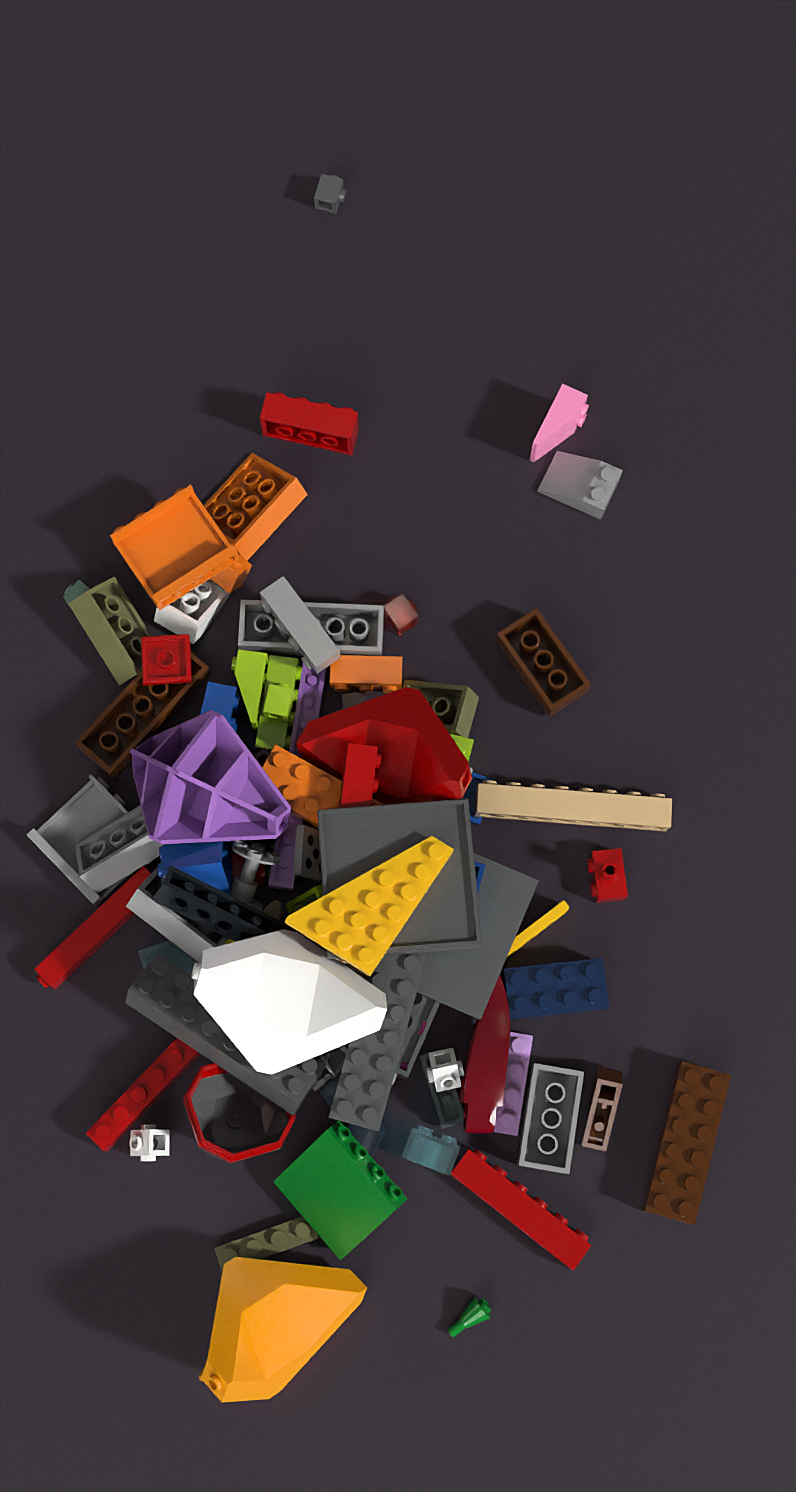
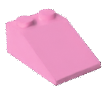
(561, 421)

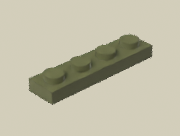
(268, 1241)

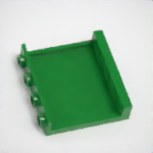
(340, 1189)

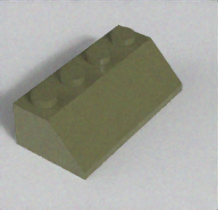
(112, 627)

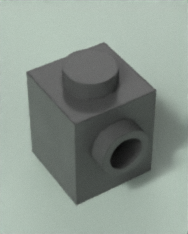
(329, 193)

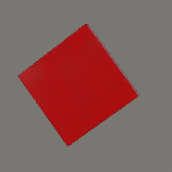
(166, 659)

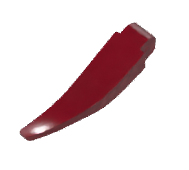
(486, 1065)

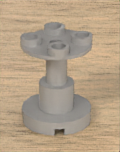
(244, 885)

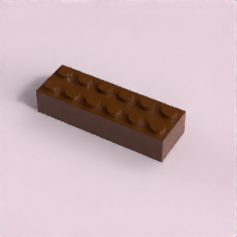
(135, 717)
(686, 1143)

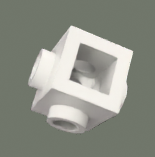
(445, 1075)
(149, 1143)

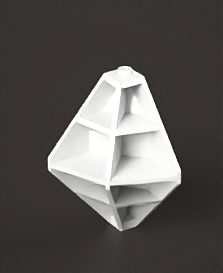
(285, 999)

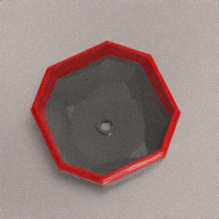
(219, 1097)

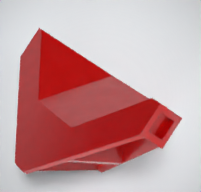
(415, 748)

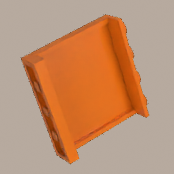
(174, 547)

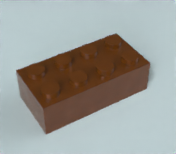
(543, 662)

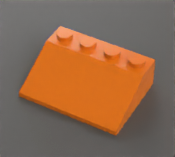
(254, 503)

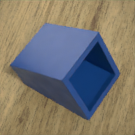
(202, 860)

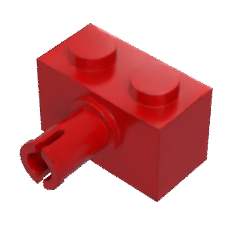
(608, 875)

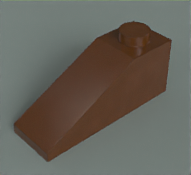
(602, 1108)

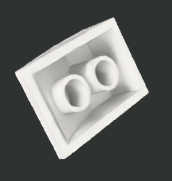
(193, 611)

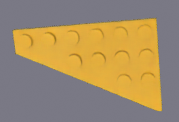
(371, 910)

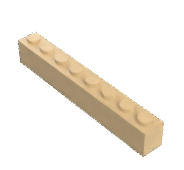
(573, 807)

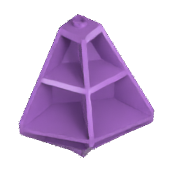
(205, 786)

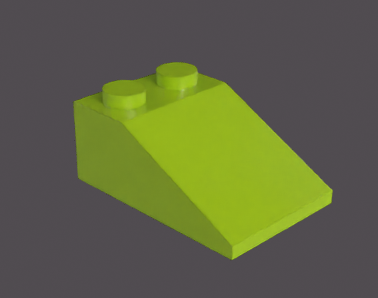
(251, 673)

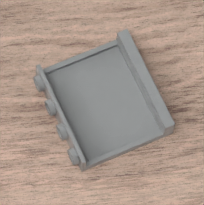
(75, 821)

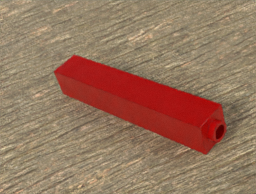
(90, 934)

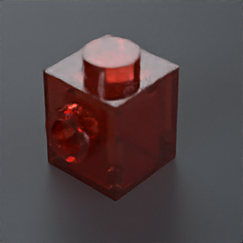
(401, 613)

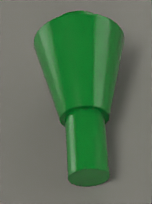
(475, 1313)

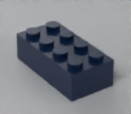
(556, 989)

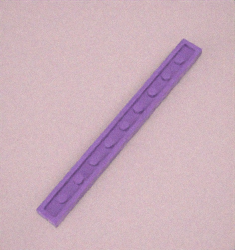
(307, 709)

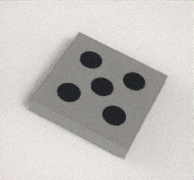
(307, 853)

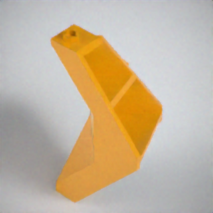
(272, 1323)

